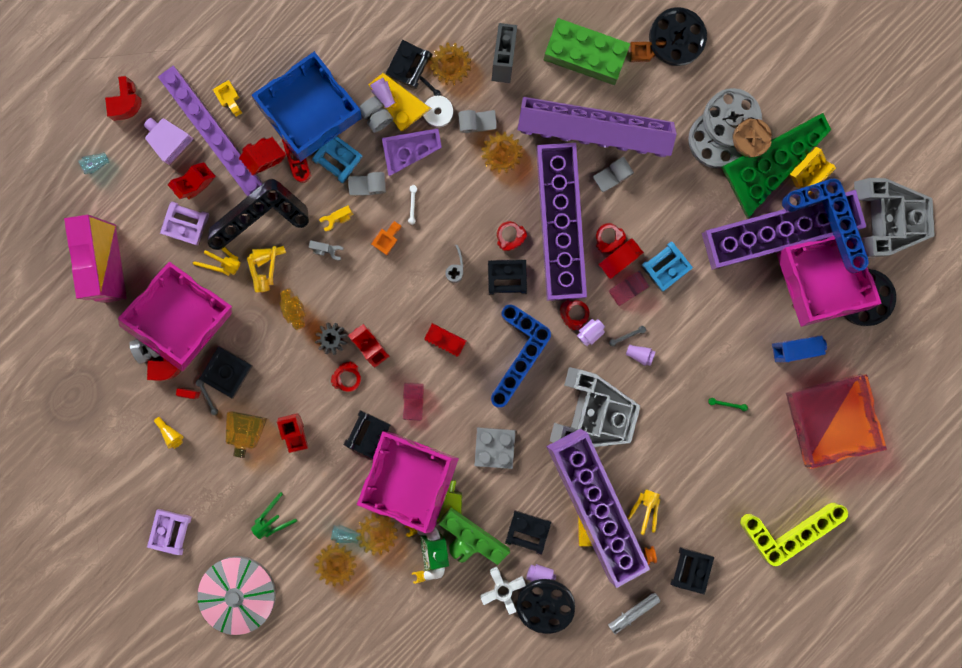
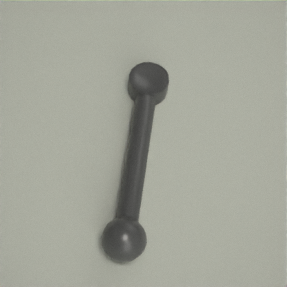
(641, 329)
(199, 383)

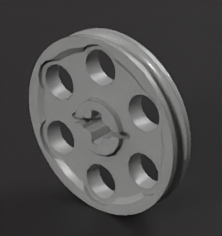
(725, 111)
(715, 148)

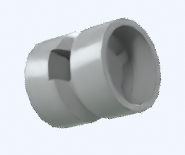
(377, 116)
(141, 352)

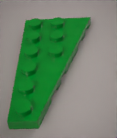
(759, 176)

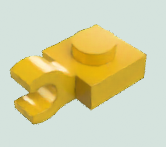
(227, 96)
(341, 215)

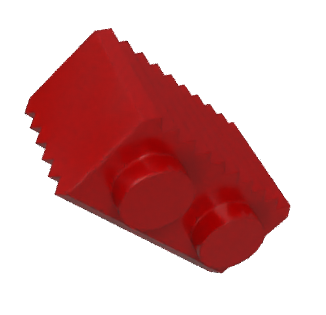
(262, 155)
(445, 340)

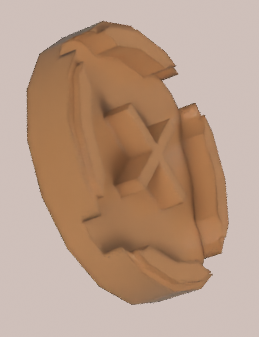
(752, 138)

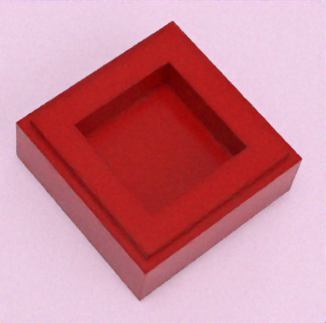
(188, 393)

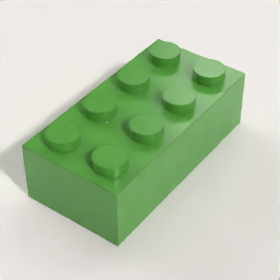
(586, 51)

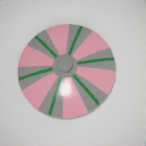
(236, 595)

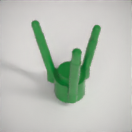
(263, 527)

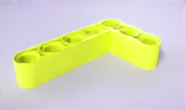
(794, 535)

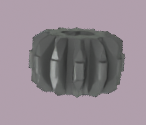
(334, 332)

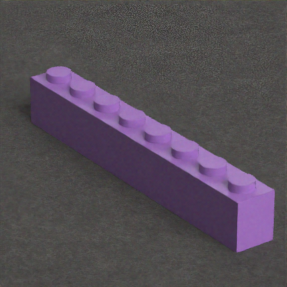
(209, 129)

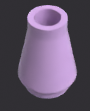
(382, 92)
(641, 354)

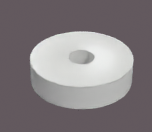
(446, 115)

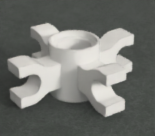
(494, 594)

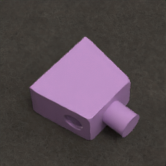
(166, 139)

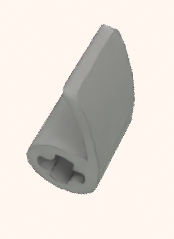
(477, 122)
(613, 174)
(367, 185)
(459, 269)

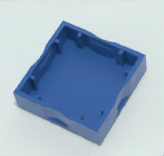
(307, 106)

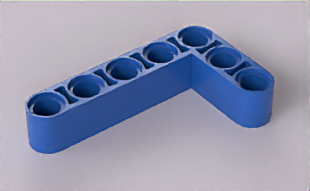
(834, 217)
(522, 356)

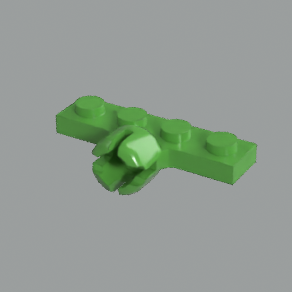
(471, 539)

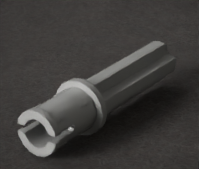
(635, 612)

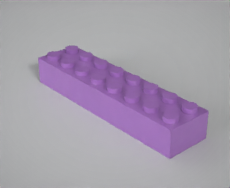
(597, 127)
(561, 221)
(773, 232)
(598, 507)

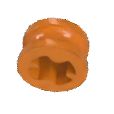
(650, 555)

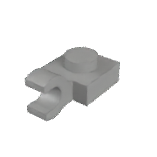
(322, 248)

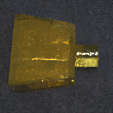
(243, 431)

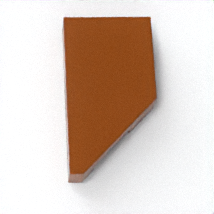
(642, 51)

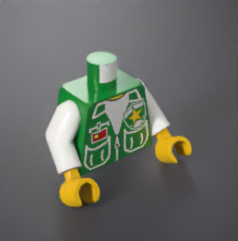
(434, 554)

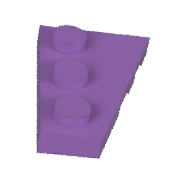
(408, 148)

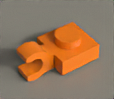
(385, 240)

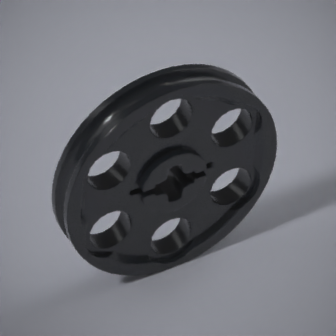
(670, 33)
(888, 302)
(544, 599)

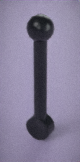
(435, 92)

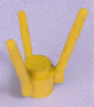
(230, 265)
(260, 282)
(651, 500)

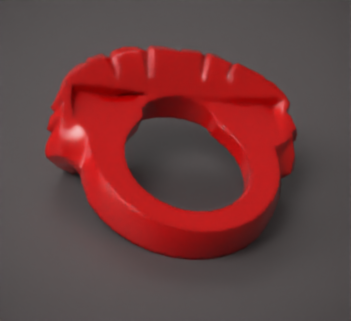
(521, 235)
(620, 237)
(566, 307)
(349, 367)

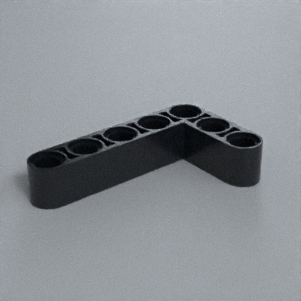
(255, 211)

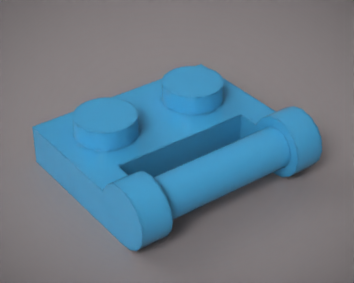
(342, 153)
(671, 271)

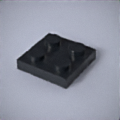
(225, 372)

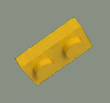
(812, 170)

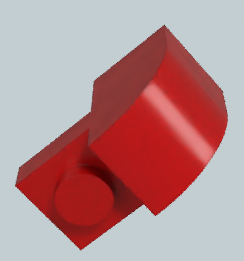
(126, 104)
(193, 182)
(621, 258)
(368, 345)
(161, 370)
(292, 431)

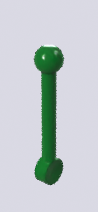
(712, 401)

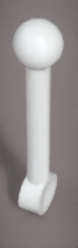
(413, 189)

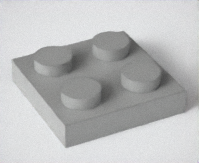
(494, 448)

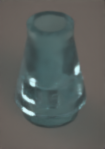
(92, 163)
(344, 535)

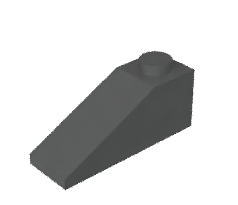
(504, 53)

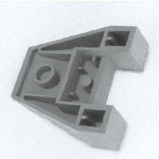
(897, 214)
(600, 411)

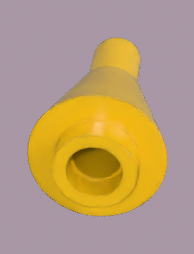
(261, 256)
(171, 437)

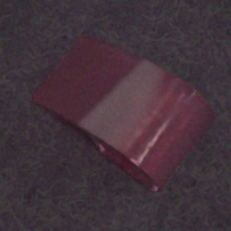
(629, 288)
(413, 401)

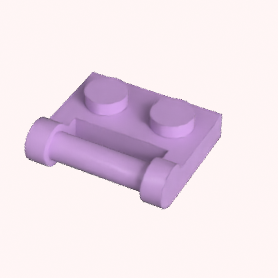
(181, 229)
(163, 529)

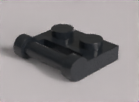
(403, 62)
(507, 271)
(371, 437)
(530, 526)
(698, 572)

